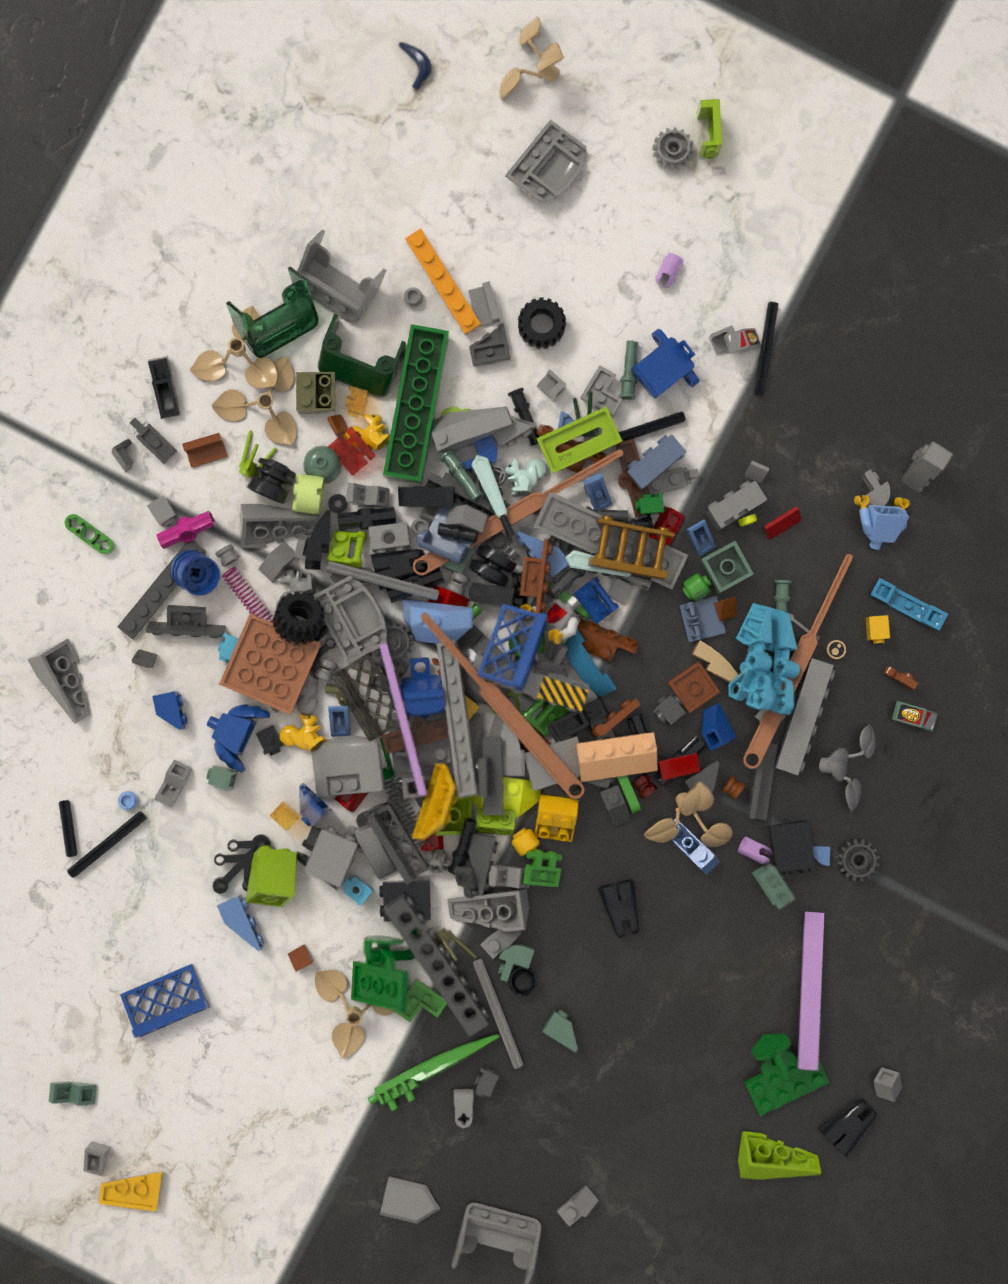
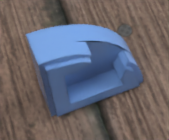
(564, 419)
(822, 854)

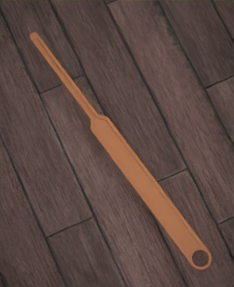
(519, 511)
(803, 654)
(512, 717)

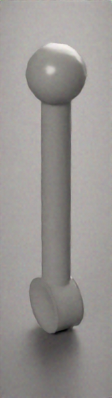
(801, 626)

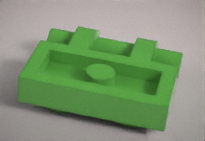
(542, 875)

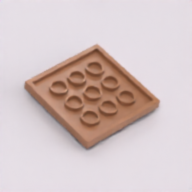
(269, 666)

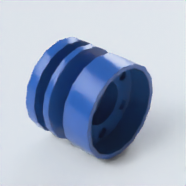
(204, 575)

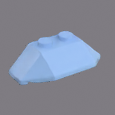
(451, 619)

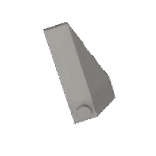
(59, 674)
(512, 755)
(497, 910)

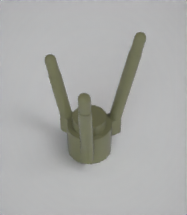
(443, 937)

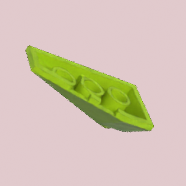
(770, 1159)

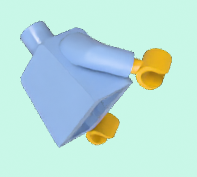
(882, 522)

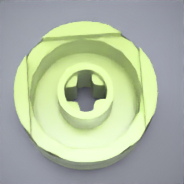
(309, 494)

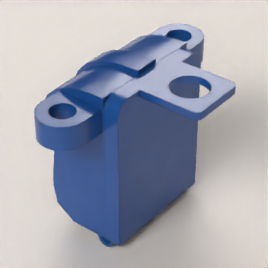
(665, 365)
(422, 691)

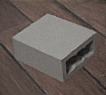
(332, 856)

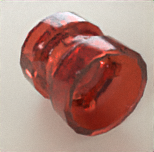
(641, 782)

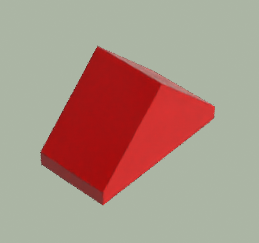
(450, 598)

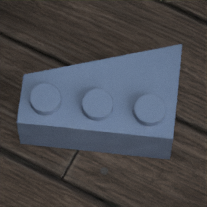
(655, 461)

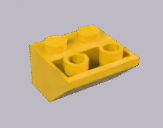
(556, 818)

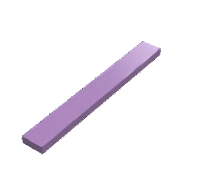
(403, 720)
(810, 991)

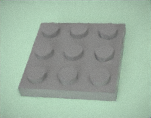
(429, 753)

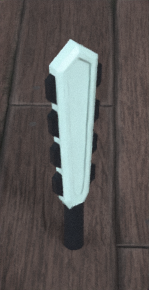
(483, 470)
(579, 562)

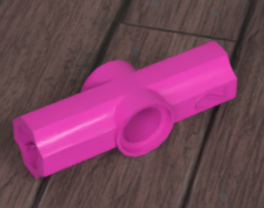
(186, 529)

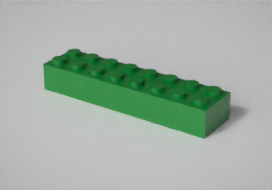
(416, 404)

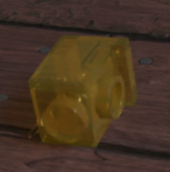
(357, 401)

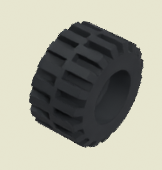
(541, 307)
(302, 606)

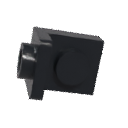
(269, 740)

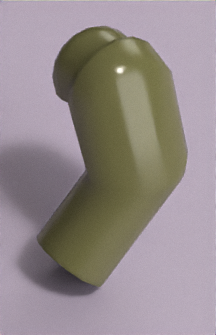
(333, 689)

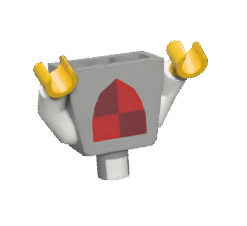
(561, 618)

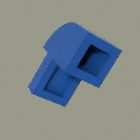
(485, 447)

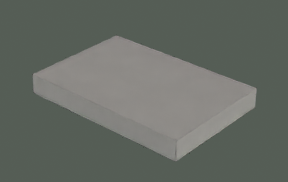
(539, 775)

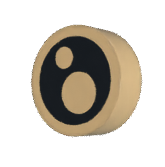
(836, 649)

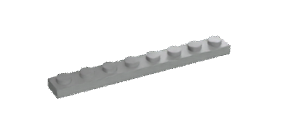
(457, 722)

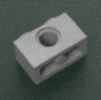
(378, 533)

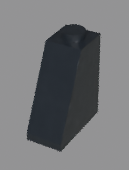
(496, 595)

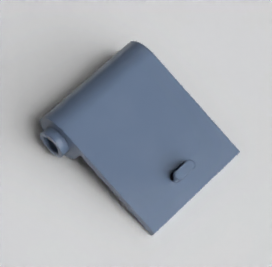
(443, 545)

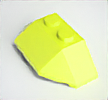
(516, 795)

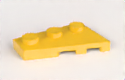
(133, 1192)

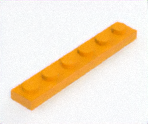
(443, 281)

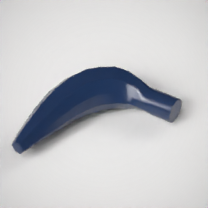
(422, 62)

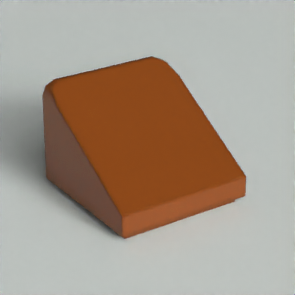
(337, 424)
(726, 608)
(300, 958)

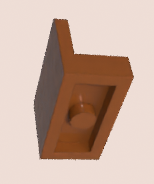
(205, 450)

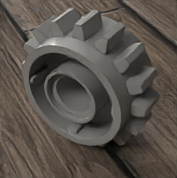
(677, 139)

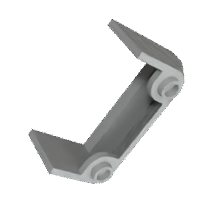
(333, 287)
(502, 1231)

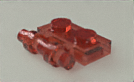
(348, 454)

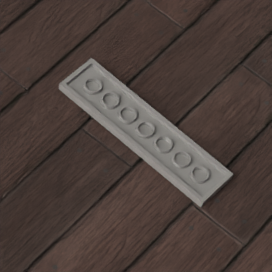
(579, 527)

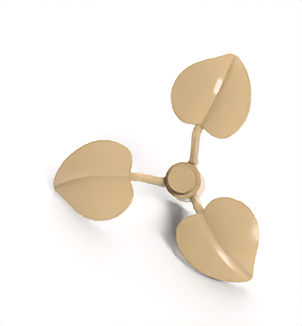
(545, 66)
(210, 364)
(278, 429)
(698, 799)
(345, 1036)

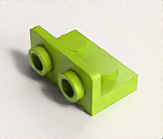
(495, 824)

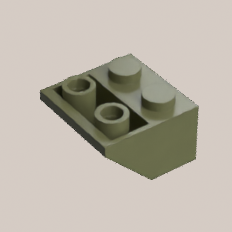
(315, 392)

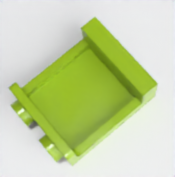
(710, 110)

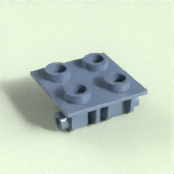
(701, 619)

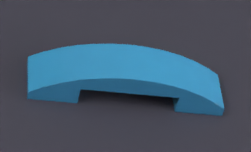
(908, 605)
(586, 668)

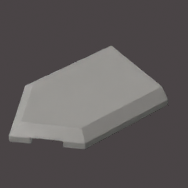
(408, 1201)

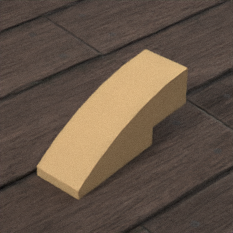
(716, 662)

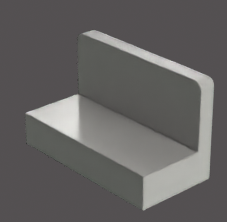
(484, 304)

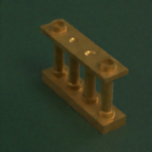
(637, 568)

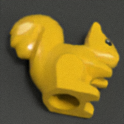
(373, 433)
(306, 737)

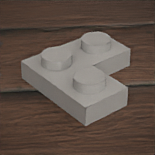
(601, 396)

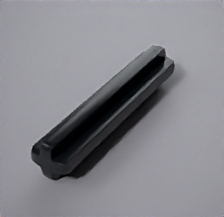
(67, 828)

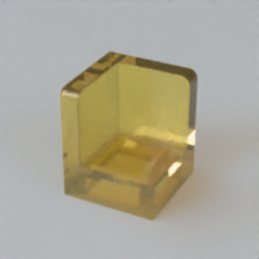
(285, 815)

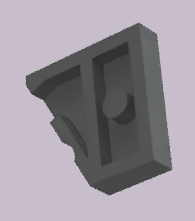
(490, 348)

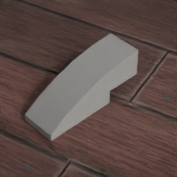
(374, 851)

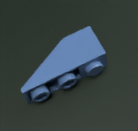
(557, 558)
(695, 849)
(237, 918)

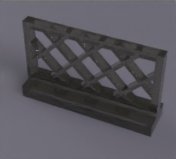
(356, 701)

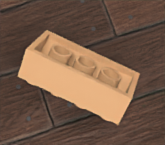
(617, 756)

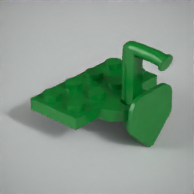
(377, 979)
(780, 1080)

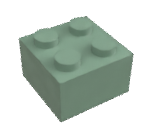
(726, 567)

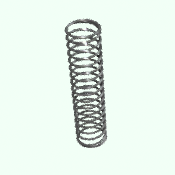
(400, 811)

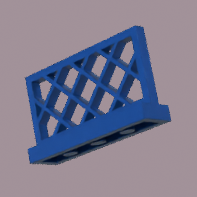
(529, 652)
(169, 1017)

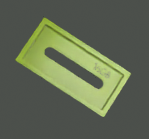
(608, 438)

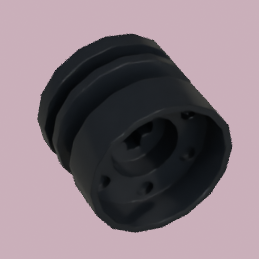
(271, 480)

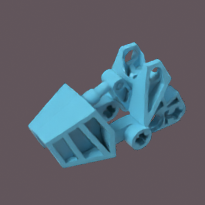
(771, 631)

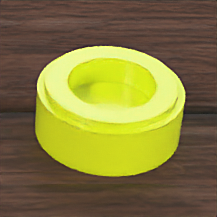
(747, 520)

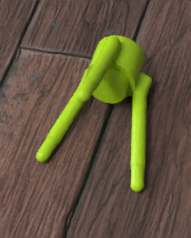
(247, 467)

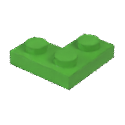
(422, 996)

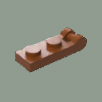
(615, 717)

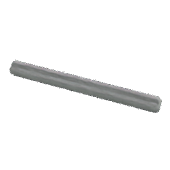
(382, 580)
(498, 1013)

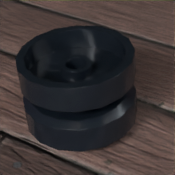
(491, 567)

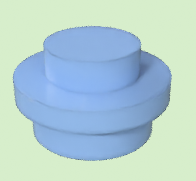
(127, 800)

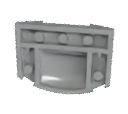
(548, 164)
(353, 618)
(347, 766)

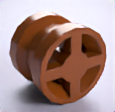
(733, 787)

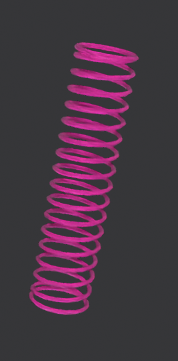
(232, 571)

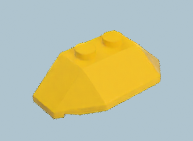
(437, 803)

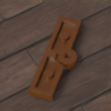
(624, 481)
(420, 732)

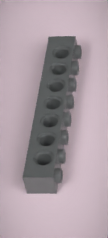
(470, 1022)

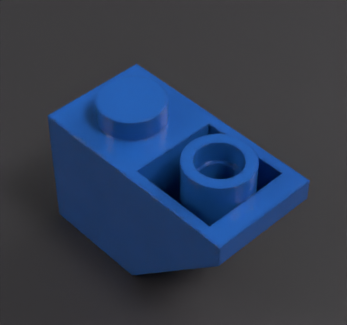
(169, 709)
(716, 727)

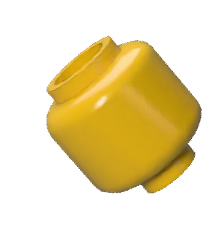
(525, 841)

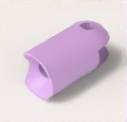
(670, 267)
(752, 849)

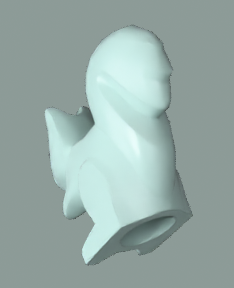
(526, 479)

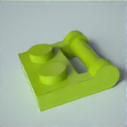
(340, 547)

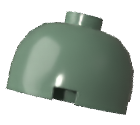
(322, 462)

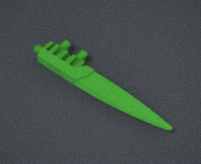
(408, 1080)

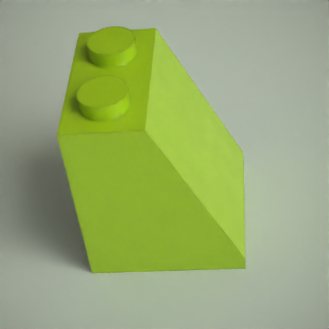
(272, 877)

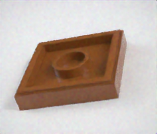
(694, 687)

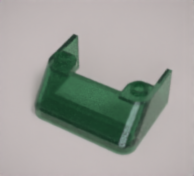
(280, 324)

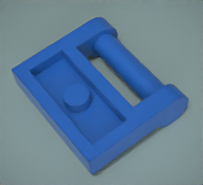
(592, 602)

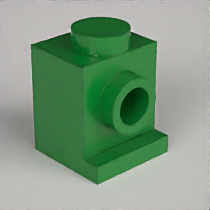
(649, 504)

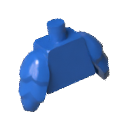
(233, 733)

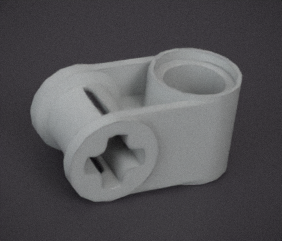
(463, 1104)

